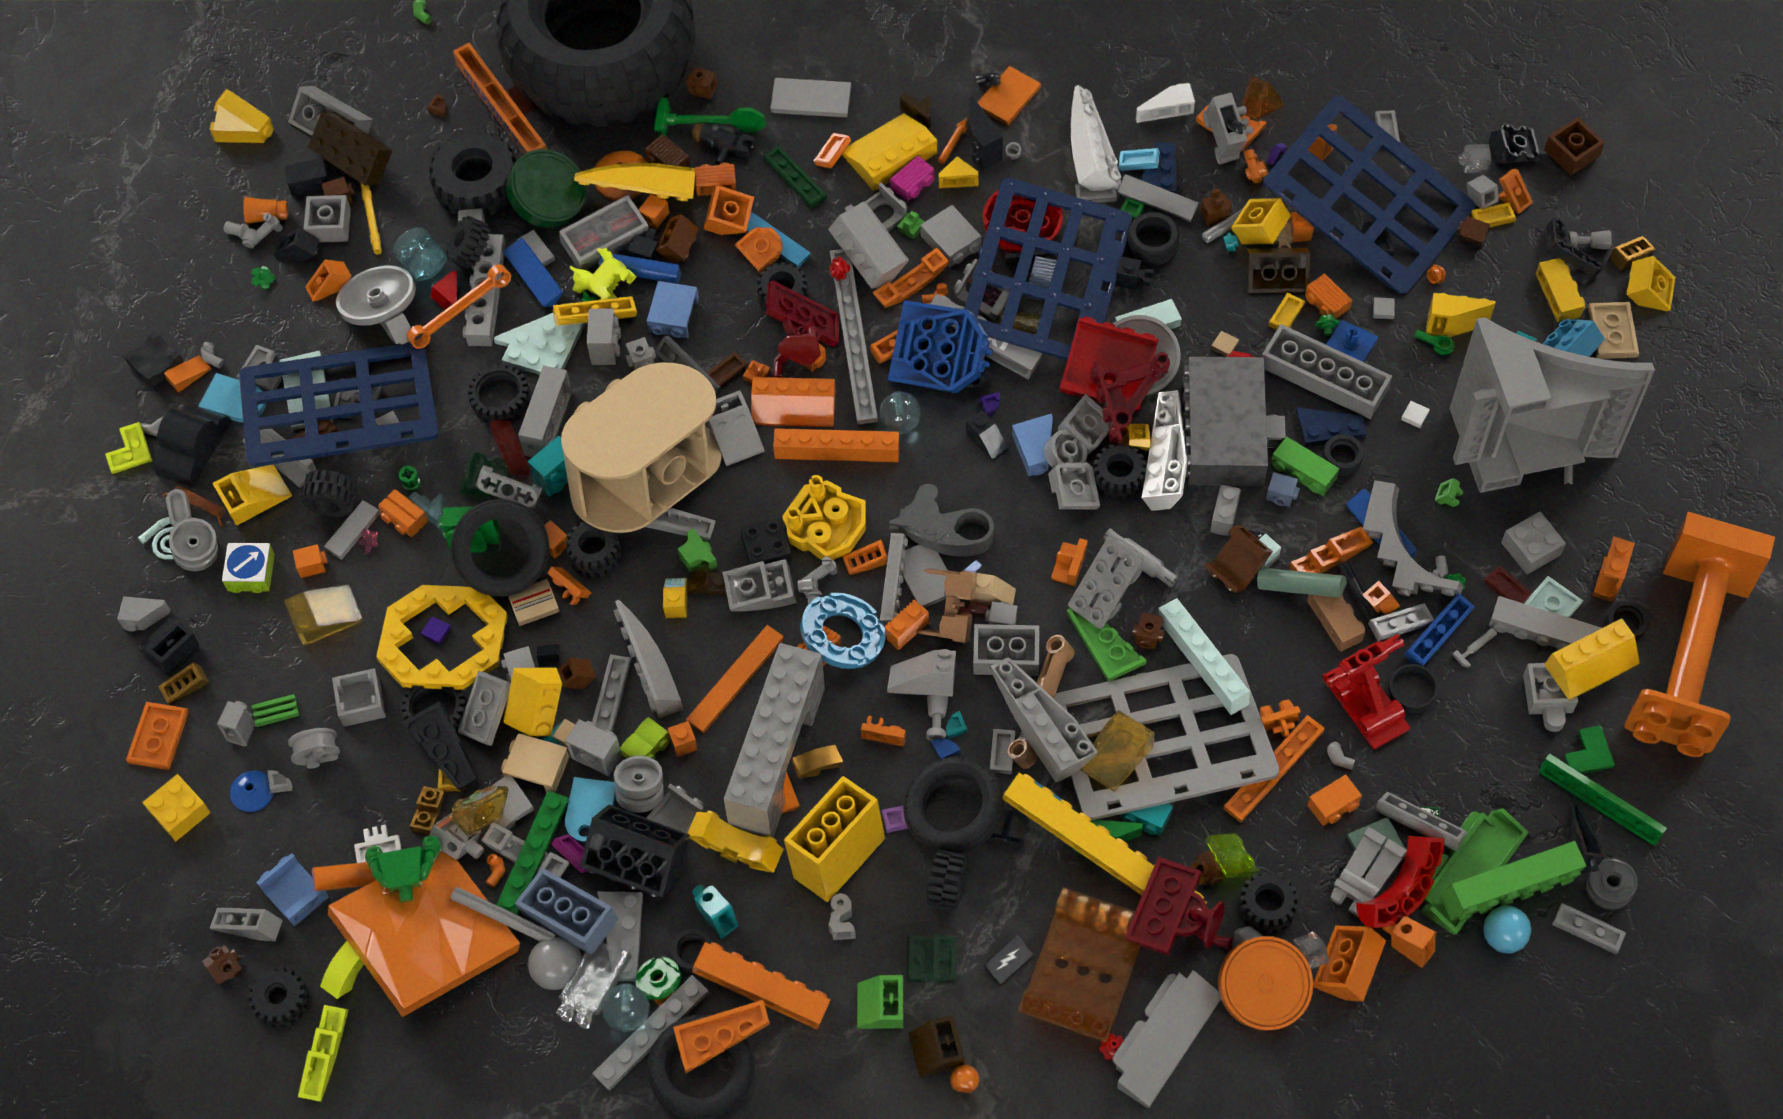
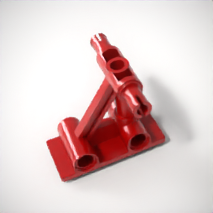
(1359, 693)

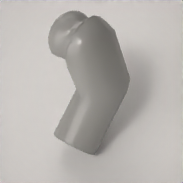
(208, 355)
(151, 429)
(1442, 569)

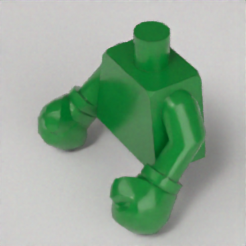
(403, 868)

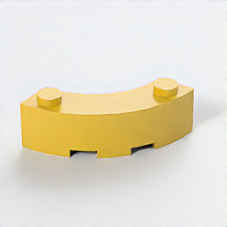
(733, 843)

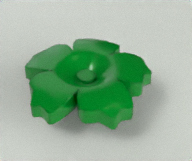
(262, 277)

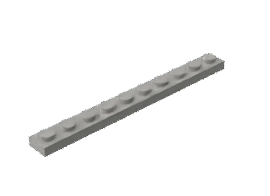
(855, 344)

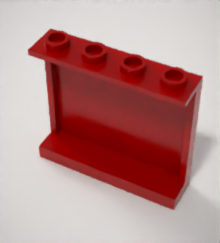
(1112, 348)

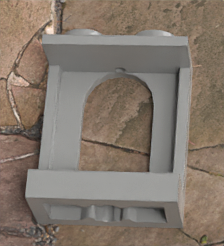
(886, 197)
(961, 294)

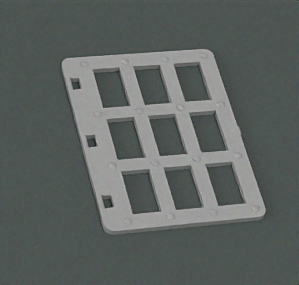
(1198, 781)

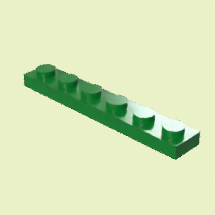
(1602, 800)
(533, 850)

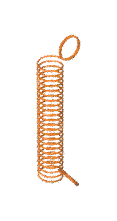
(194, 502)

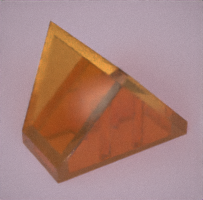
(1260, 98)

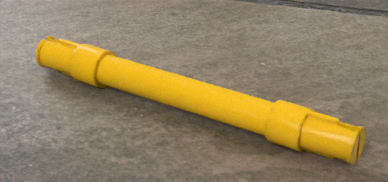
(374, 236)

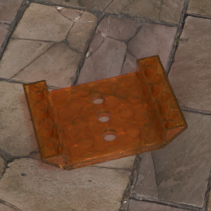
(1086, 935)

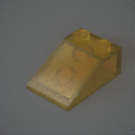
(322, 612)
(1120, 749)

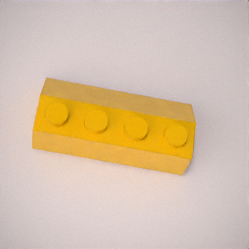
(1594, 659)

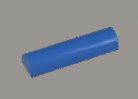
(649, 268)
(1439, 630)

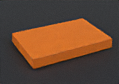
(1010, 96)
(157, 735)

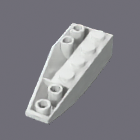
(1091, 149)
(1167, 454)

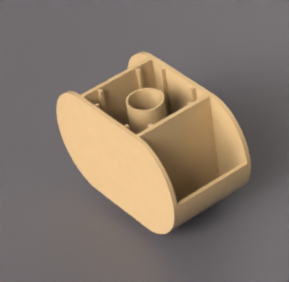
(640, 446)

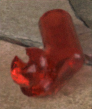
(974, 608)

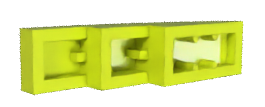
(323, 1053)

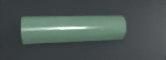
(1301, 582)

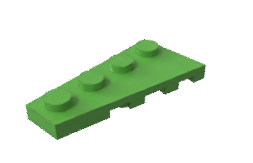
(1106, 647)

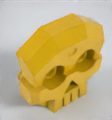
(839, 529)

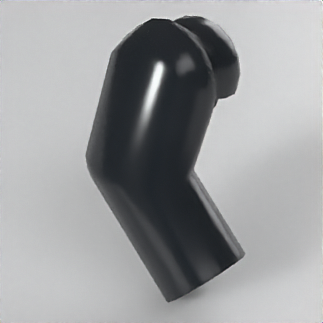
(988, 77)

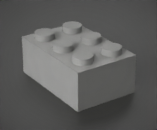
(999, 642)

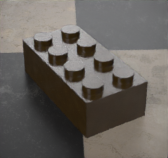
(350, 148)

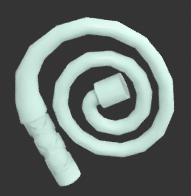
(160, 524)

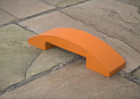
(913, 281)

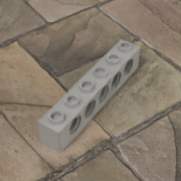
(483, 333)

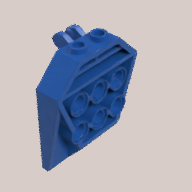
(963, 362)

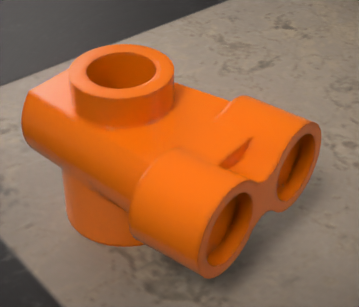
(1255, 169)

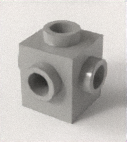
(639, 353)

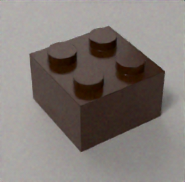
(1574, 146)

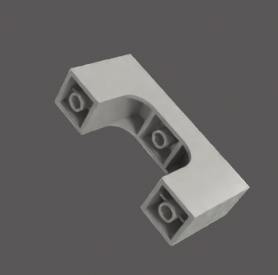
(786, 702)

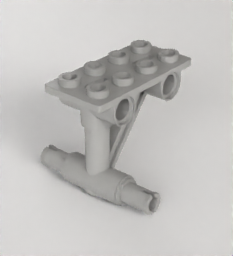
(1109, 576)

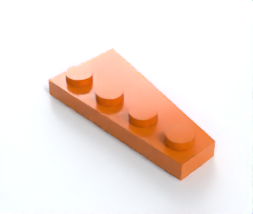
(716, 1033)

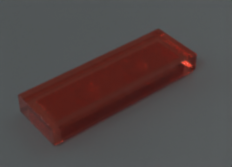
(509, 447)

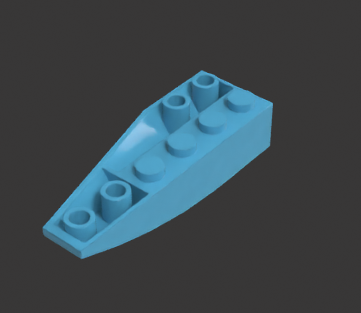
(1576, 337)

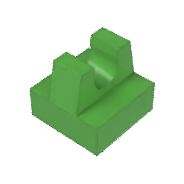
(910, 225)
(1448, 491)

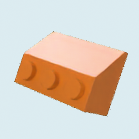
(1352, 962)

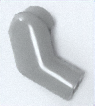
(1337, 757)

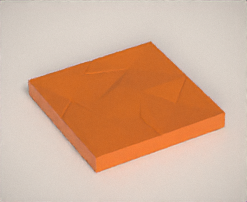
(422, 944)

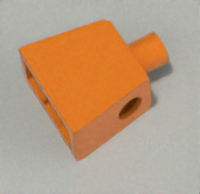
(1412, 940)

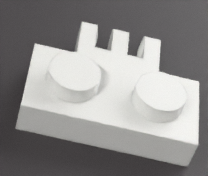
(382, 840)

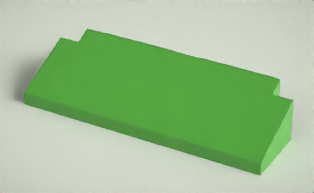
(1487, 846)

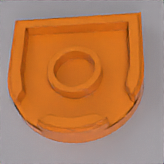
(761, 247)

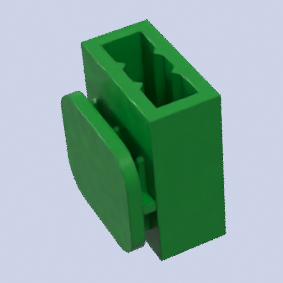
(487, 534)

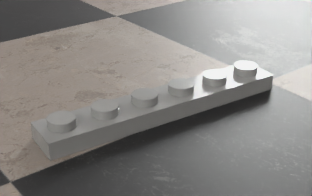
(643, 1039)

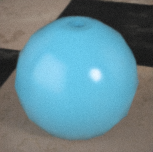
(1507, 929)

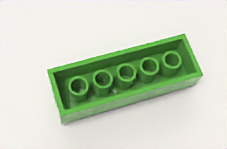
(1513, 881)

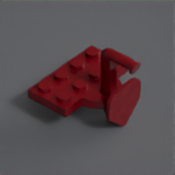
(803, 322)
(1173, 909)

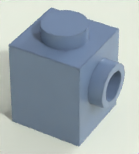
(1282, 490)

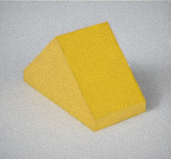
(958, 175)

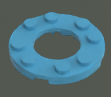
(854, 608)

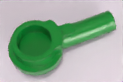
(1442, 344)

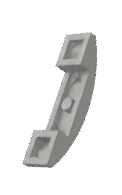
(509, 846)

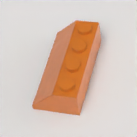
(793, 401)

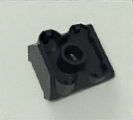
(1514, 144)

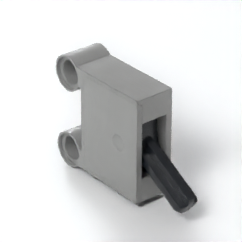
(1227, 127)

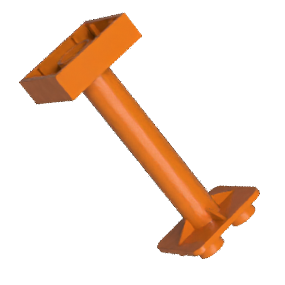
(1717, 561)

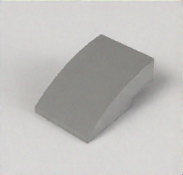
(759, 586)

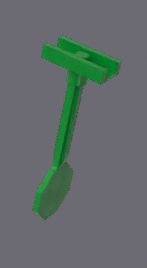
(742, 118)

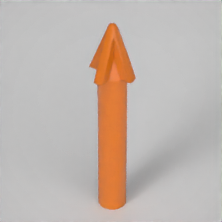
(961, 128)

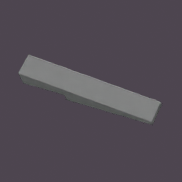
(681, 522)

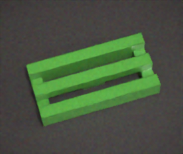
(273, 707)

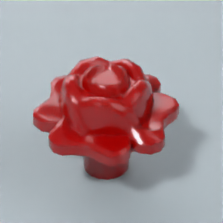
(839, 268)
(1111, 1046)

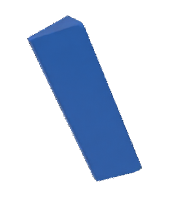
(533, 273)
(1358, 506)

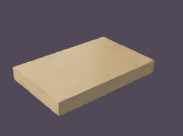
(1617, 328)

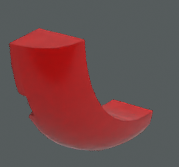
(1408, 888)

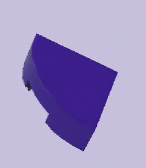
(1276, 151)
(990, 403)

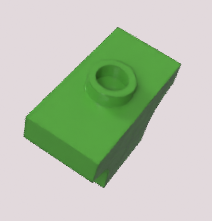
(696, 553)

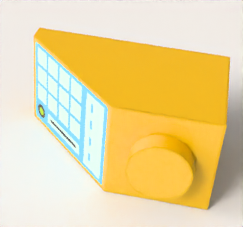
(675, 598)

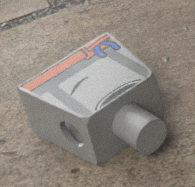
(454, 840)

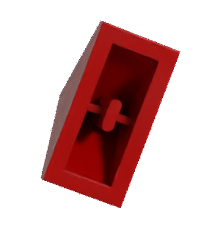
(445, 290)

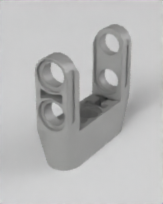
(486, 473)

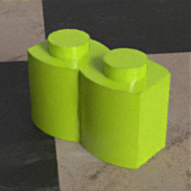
(646, 740)

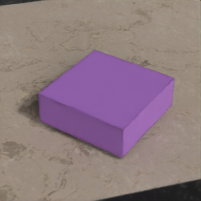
(894, 819)

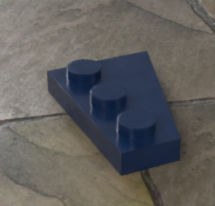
(1165, 174)
(1320, 426)

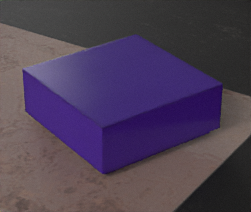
(435, 630)

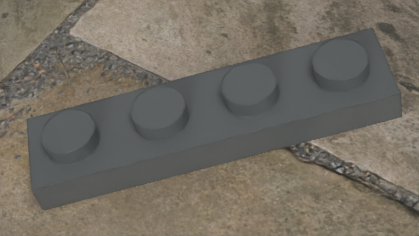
(672, 353)

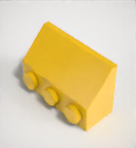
(533, 700)

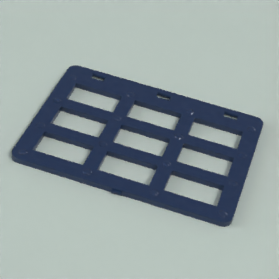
(1325, 219)
(1103, 263)
(326, 444)

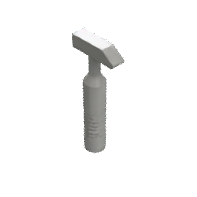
(1474, 647)

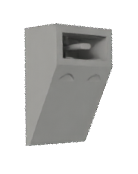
(734, 429)

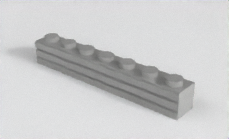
(893, 577)

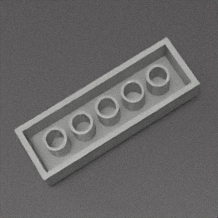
(1326, 371)

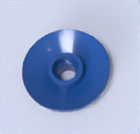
(254, 799)

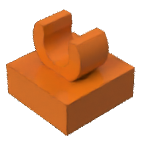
(756, 370)

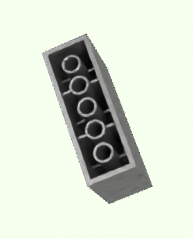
(1225, 421)

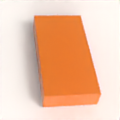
(832, 150)

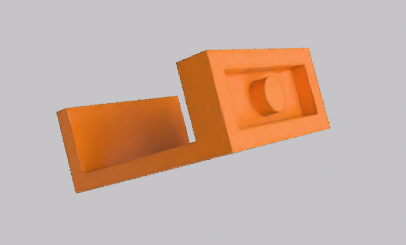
(1613, 569)

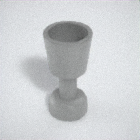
(1597, 240)
(936, 709)

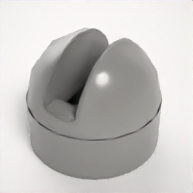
(1014, 147)

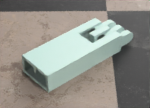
(1162, 311)

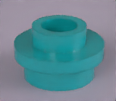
(1231, 242)

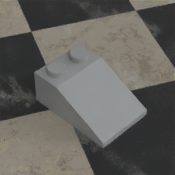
(924, 674)

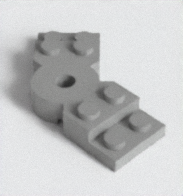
(1067, 451)

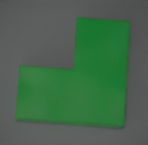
(1595, 755)

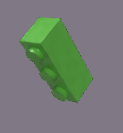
(1305, 466)

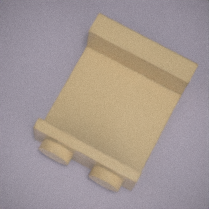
(536, 761)

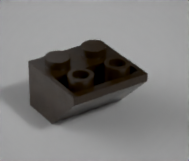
(936, 1046)

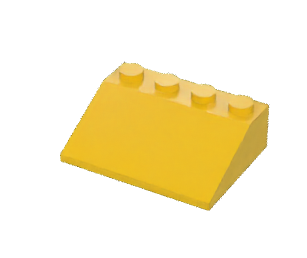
(890, 149)

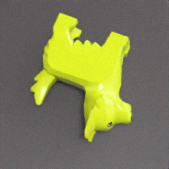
(604, 279)

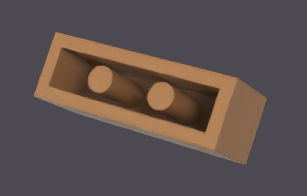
(1338, 620)

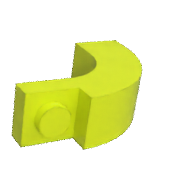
(342, 972)

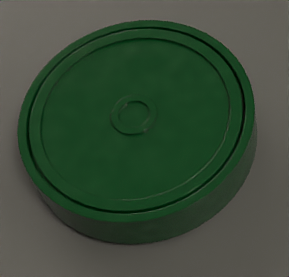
(544, 188)

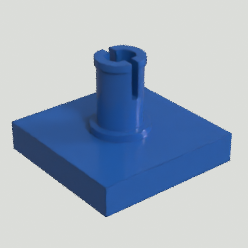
(1352, 341)

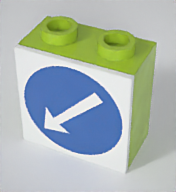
(248, 567)

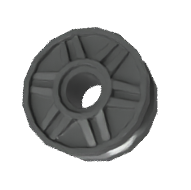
(1608, 896)

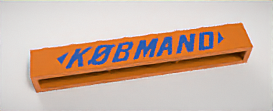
(497, 99)

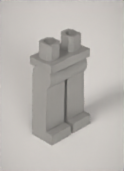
(1352, 880)

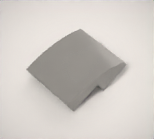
(516, 803)

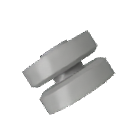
(193, 544)
(638, 784)

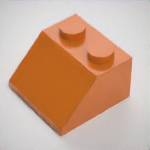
(728, 211)

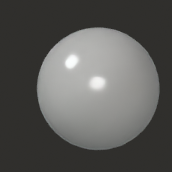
(553, 963)

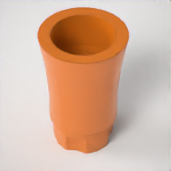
(255, 209)

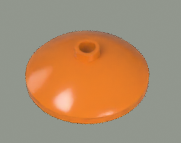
(614, 158)

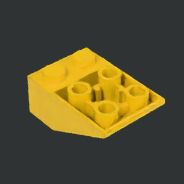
(1456, 314)
(251, 492)

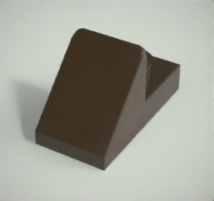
(917, 110)
(706, 582)

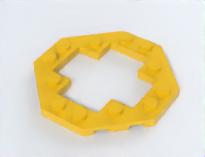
(435, 674)

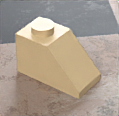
(992, 589)

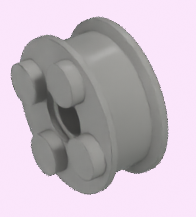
(314, 747)

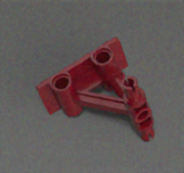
(1112, 397)

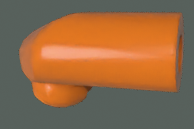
(941, 290)
(497, 868)

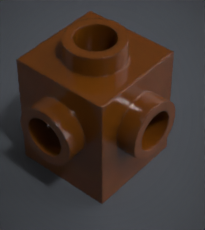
(702, 83)
(1148, 631)
(1209, 868)
(222, 964)

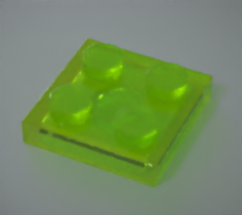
(1231, 855)

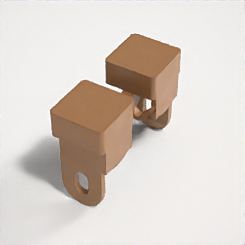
(957, 586)

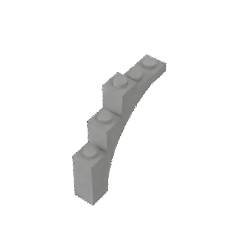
(1382, 522)

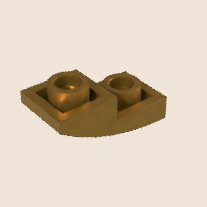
(814, 761)
(427, 810)

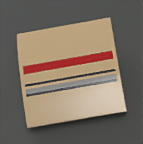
(534, 603)

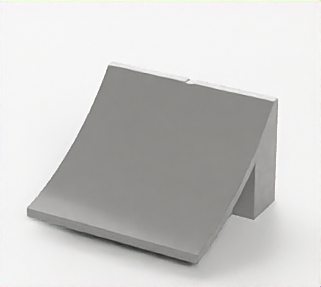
(1538, 406)

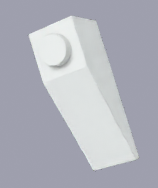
(1171, 102)

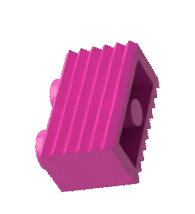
(912, 179)

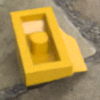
(1137, 437)

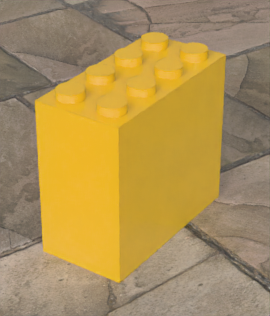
(835, 838)

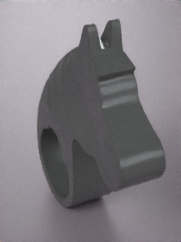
(938, 531)

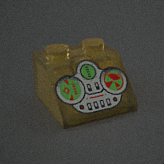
(480, 809)

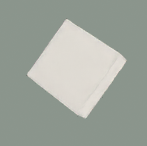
(1415, 414)

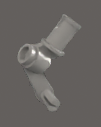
(250, 236)
(809, 583)

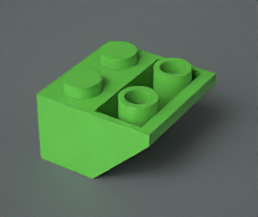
(880, 1002)

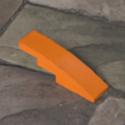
(1333, 553)

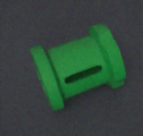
(407, 479)

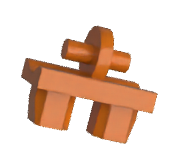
(1281, 720)

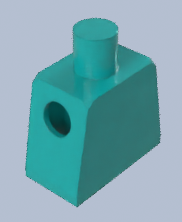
(715, 910)

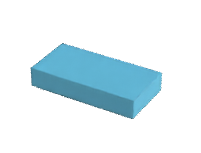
(1139, 159)

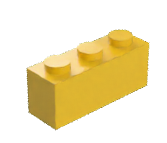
(1560, 289)

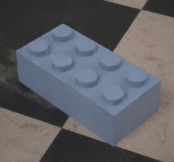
(567, 911)

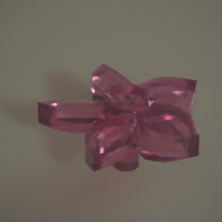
(992, 296)
(369, 540)

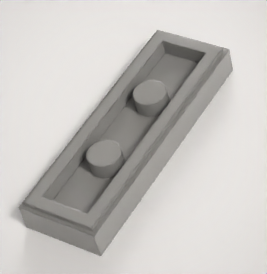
(352, 529)
(1401, 622)
(1589, 928)

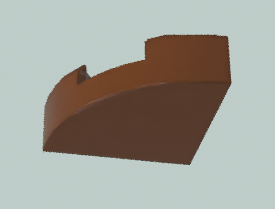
(437, 106)

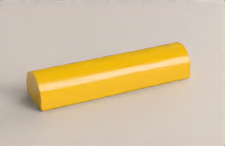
(578, 312)

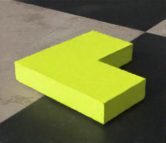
(135, 450)

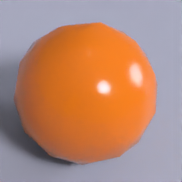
(964, 1078)

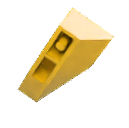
(643, 177)

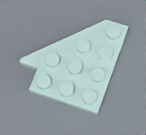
(539, 344)

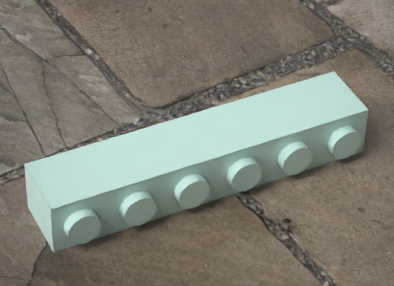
(1204, 656)

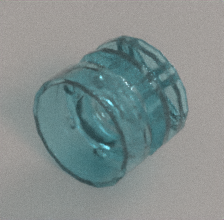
(419, 253)

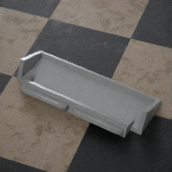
(1160, 1043)

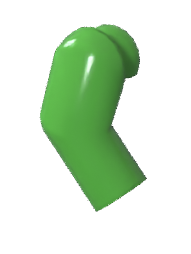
(418, 10)

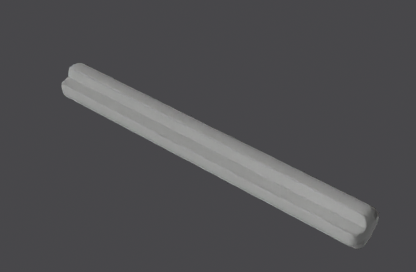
(501, 915)

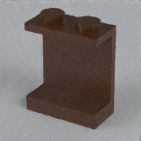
(1239, 559)

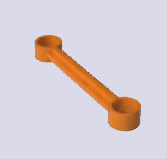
(458, 306)

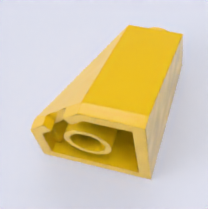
(239, 121)

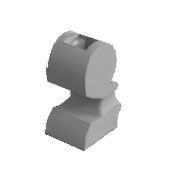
(841, 911)

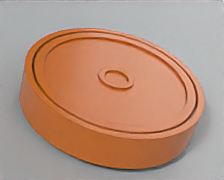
(1265, 983)

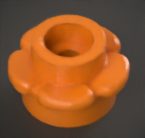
(1436, 274)

